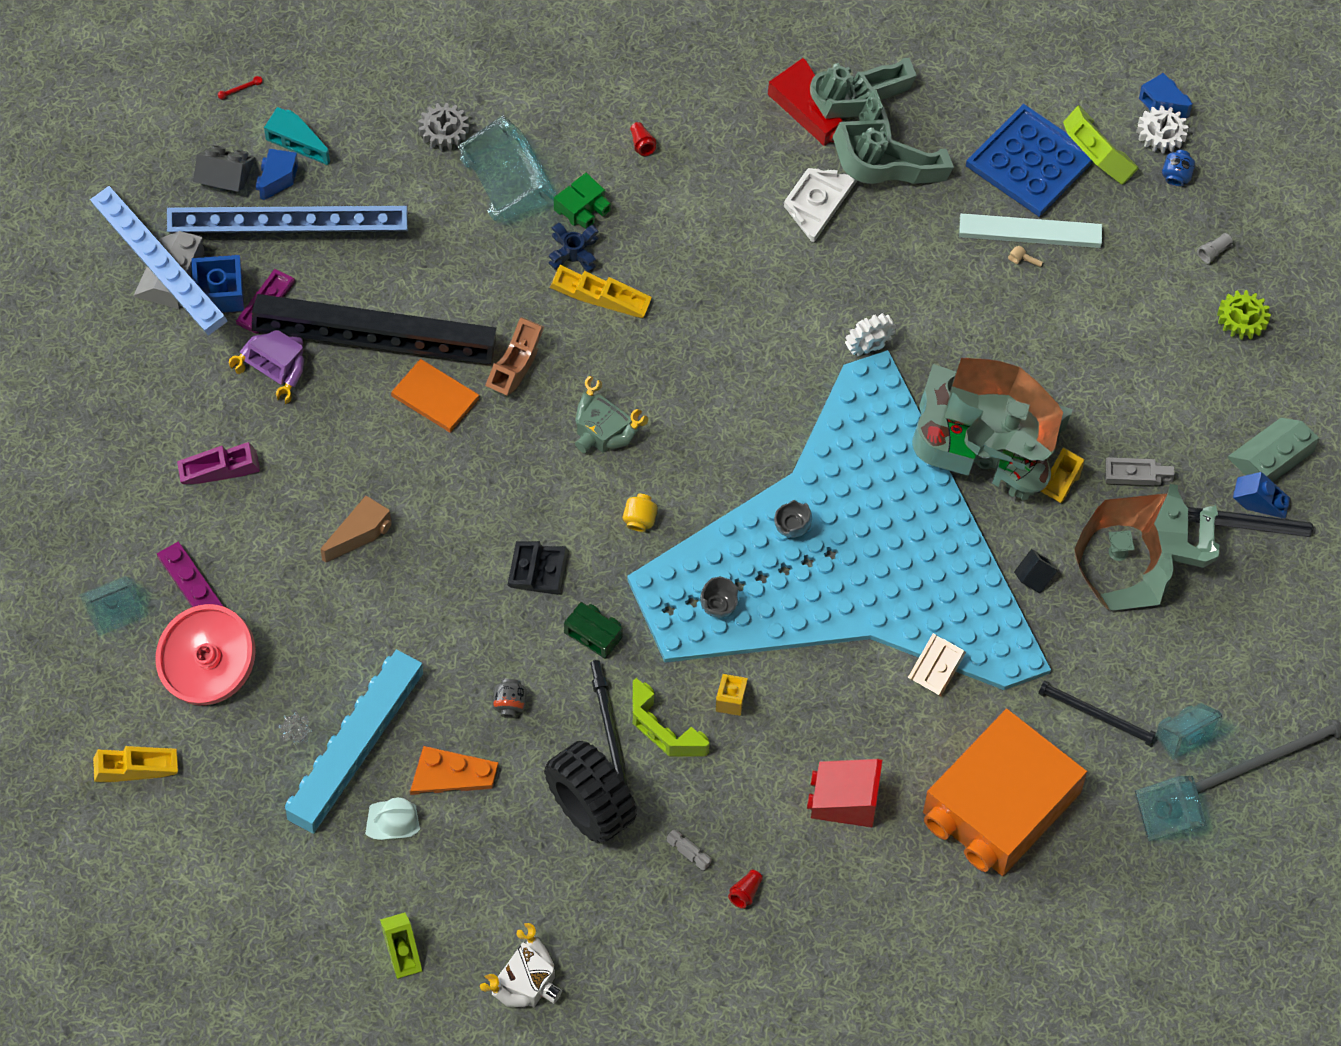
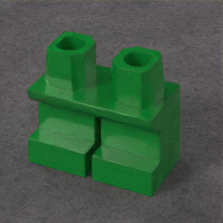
(581, 200)

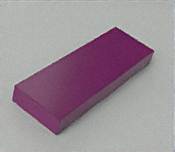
(275, 285)

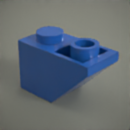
(1164, 92)
(278, 172)
(1261, 495)

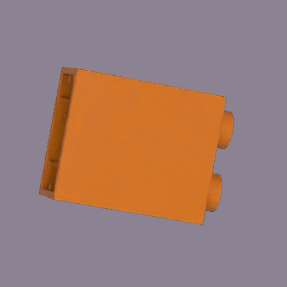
(1003, 793)

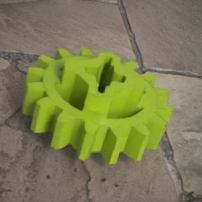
(1243, 314)

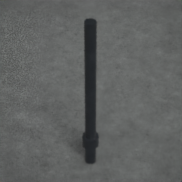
(601, 686)

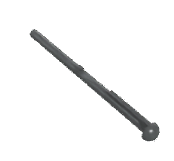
(1333, 729)

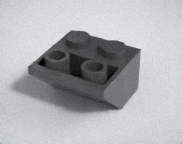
(223, 168)

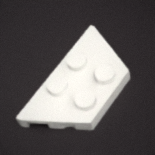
(817, 199)

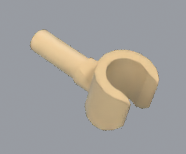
(1019, 253)

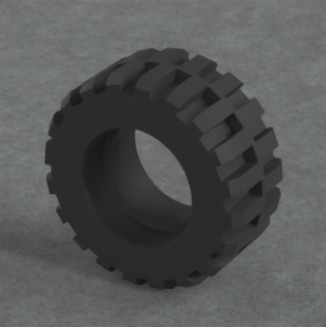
(590, 791)

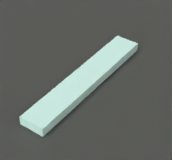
(1030, 230)

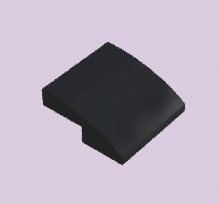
(538, 567)

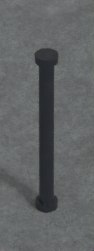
(1097, 713)

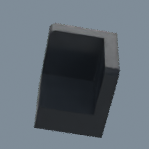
(1035, 571)

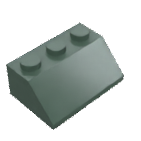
(1276, 449)

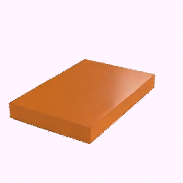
(435, 395)

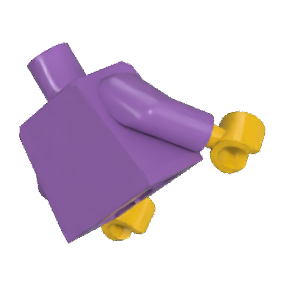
(274, 356)

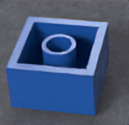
(220, 280)

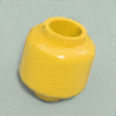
(640, 513)

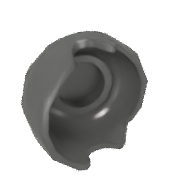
(793, 519)
(719, 597)

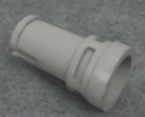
(1211, 250)

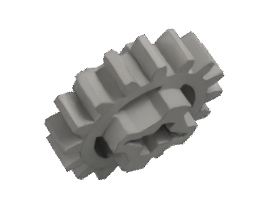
(454, 129)

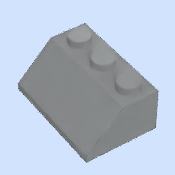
(182, 248)

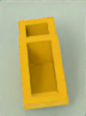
(134, 764)

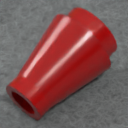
(643, 141)
(744, 890)

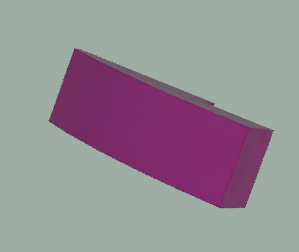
(219, 464)

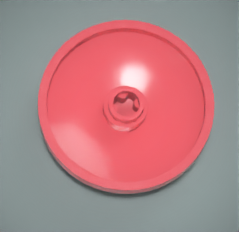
(205, 654)

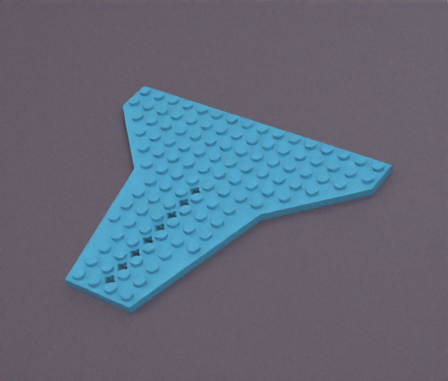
(902, 544)

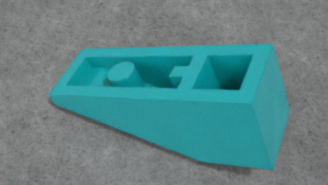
(292, 133)

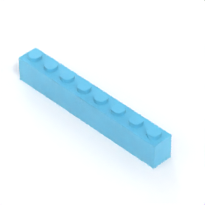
(354, 741)

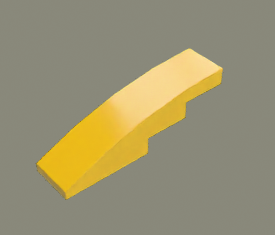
(596, 291)

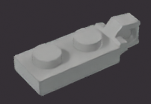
(1136, 471)

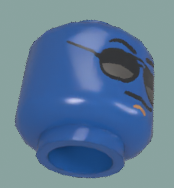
(1178, 168)

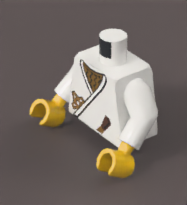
(526, 975)

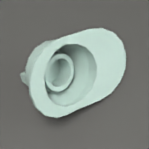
(392, 819)

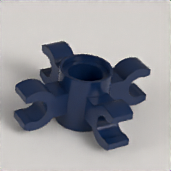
(573, 239)

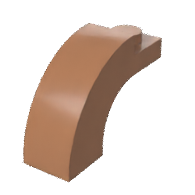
(517, 359)

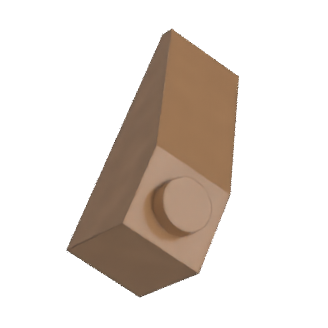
(359, 528)

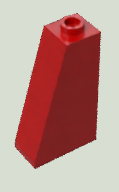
(793, 94)

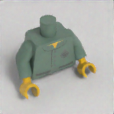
(603, 423)

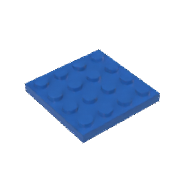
(1030, 160)

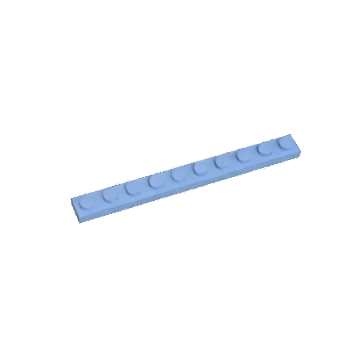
(159, 261)

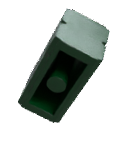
(593, 629)

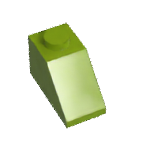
(401, 945)

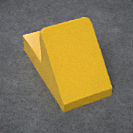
(1063, 474)
(731, 694)

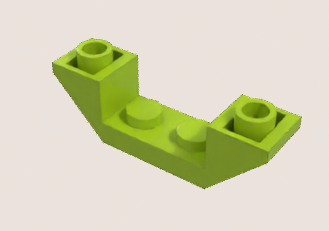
(1112, 161)
(687, 745)

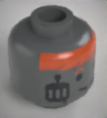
(509, 698)

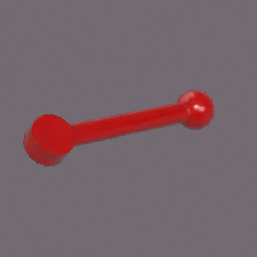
(257, 80)

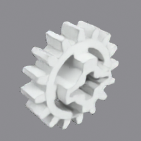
(1172, 135)
(870, 334)

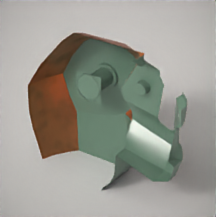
(1003, 411)
(1165, 533)

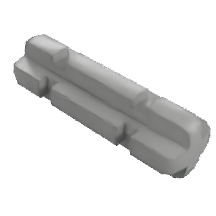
(689, 849)

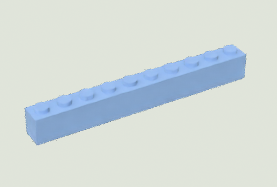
(287, 219)

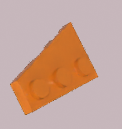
(449, 771)

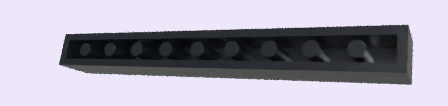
(374, 329)

